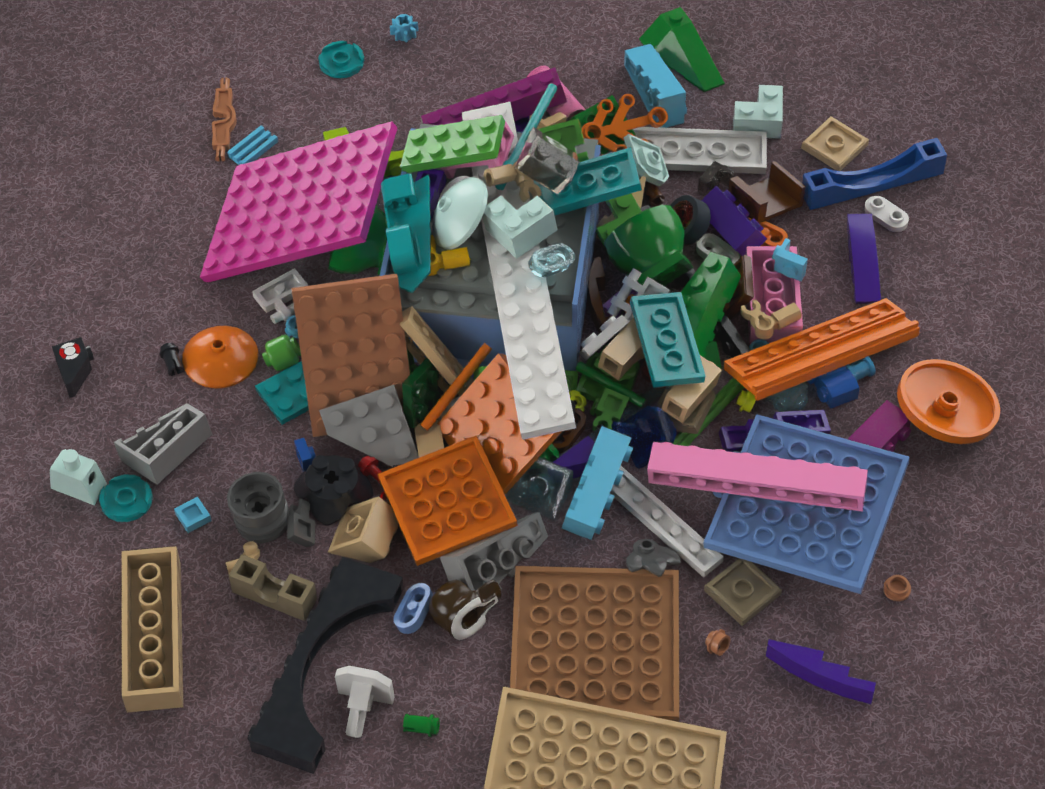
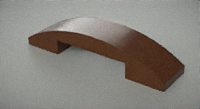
(597, 284)

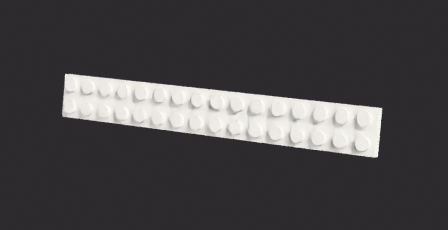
(526, 318)

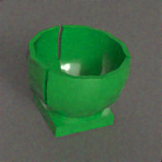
(651, 245)
(365, 255)

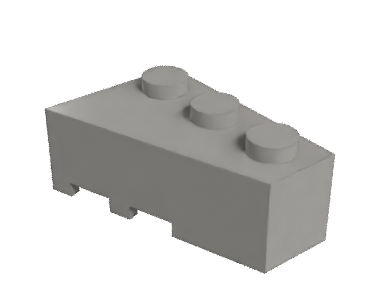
(166, 444)

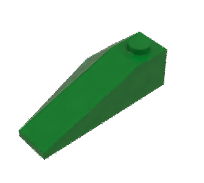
(683, 49)

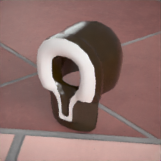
(454, 607)

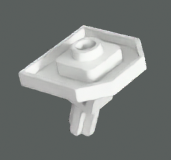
(363, 688)

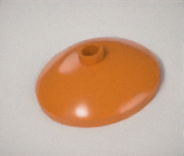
(223, 365)

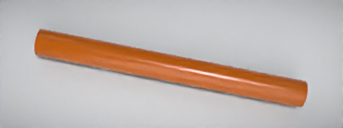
(456, 386)

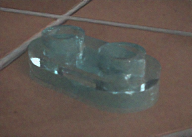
(551, 260)

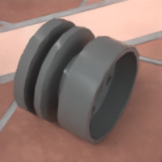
(258, 507)

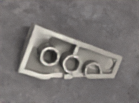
(496, 555)

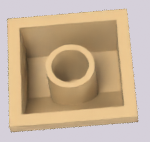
(365, 531)

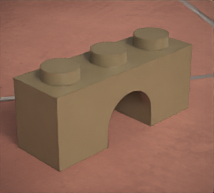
(254, 581)

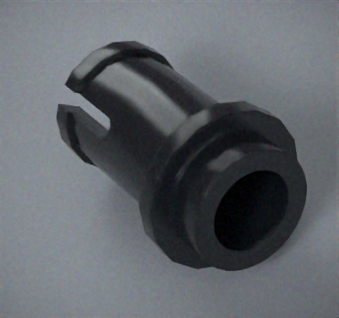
(169, 353)

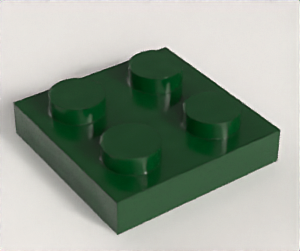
(420, 392)

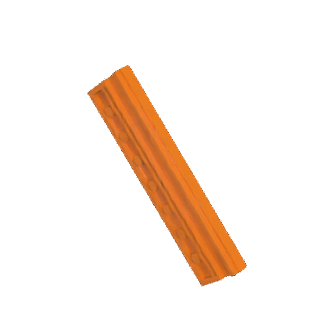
(821, 348)

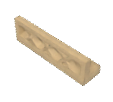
(432, 348)

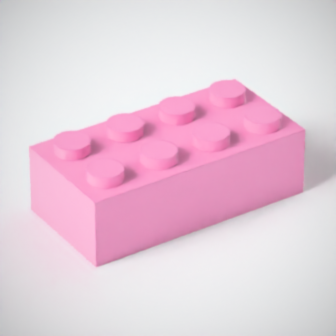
(772, 290)

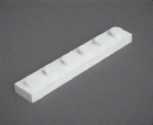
(665, 524)

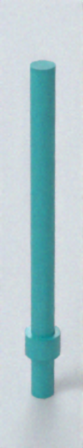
(533, 122)

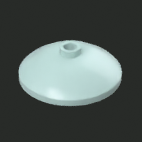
(459, 212)

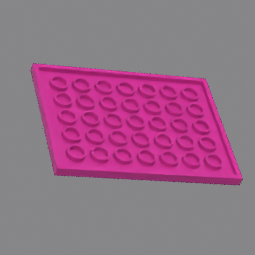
(300, 203)

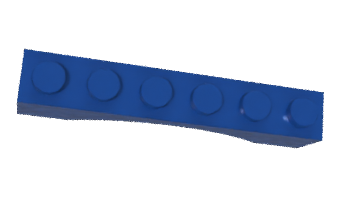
(915, 164)

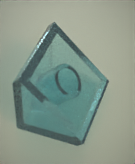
(543, 488)

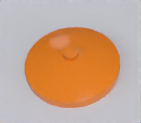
(948, 401)

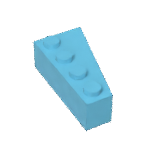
(656, 83)
(596, 483)

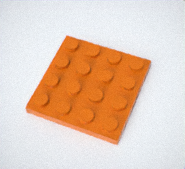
(491, 414)
(447, 500)

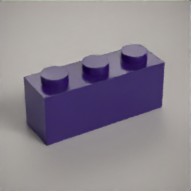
(733, 221)

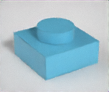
(192, 514)

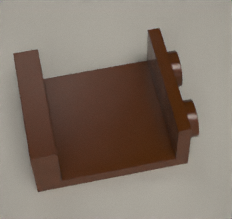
(770, 196)

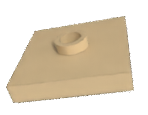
(835, 144)

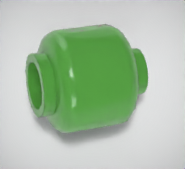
(281, 352)

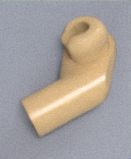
(250, 550)

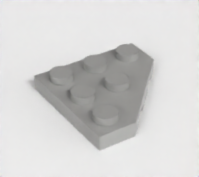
(373, 426)

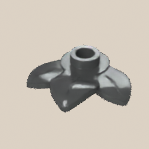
(652, 557)

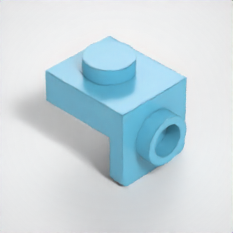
(789, 263)

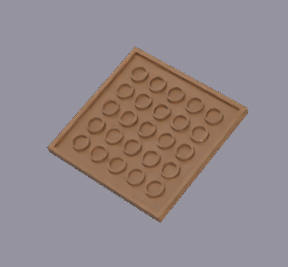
(598, 637)

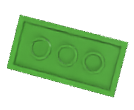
(453, 144)

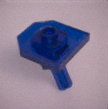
(644, 428)

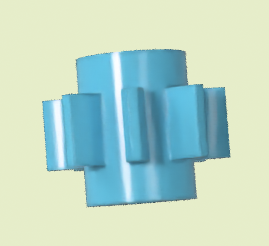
(403, 27)

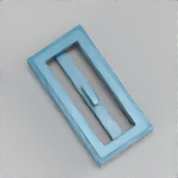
(250, 143)

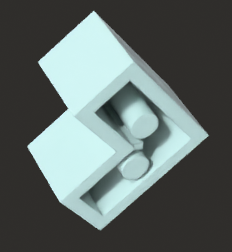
(763, 115)
(519, 228)

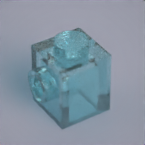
(790, 399)

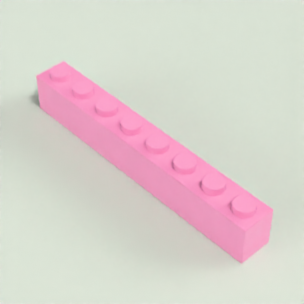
(757, 476)

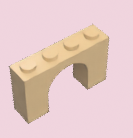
(681, 399)

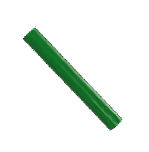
(610, 384)

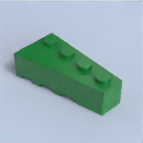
(707, 295)

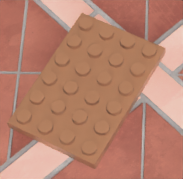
(350, 341)

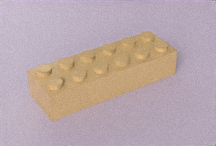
(151, 629)

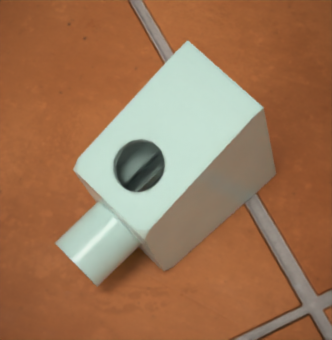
(77, 476)

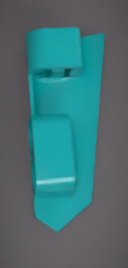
(408, 228)

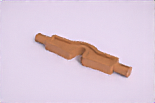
(222, 128)

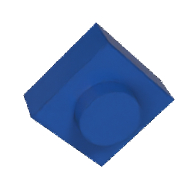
(304, 453)

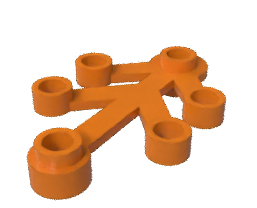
(618, 126)

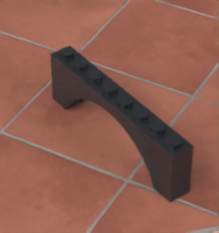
(283, 726)

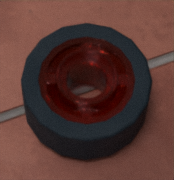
(694, 217)

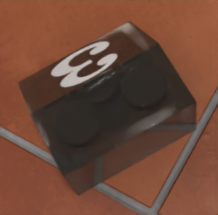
(547, 161)

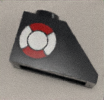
(73, 363)

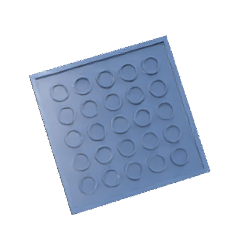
(804, 538)

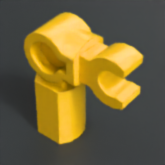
(448, 259)

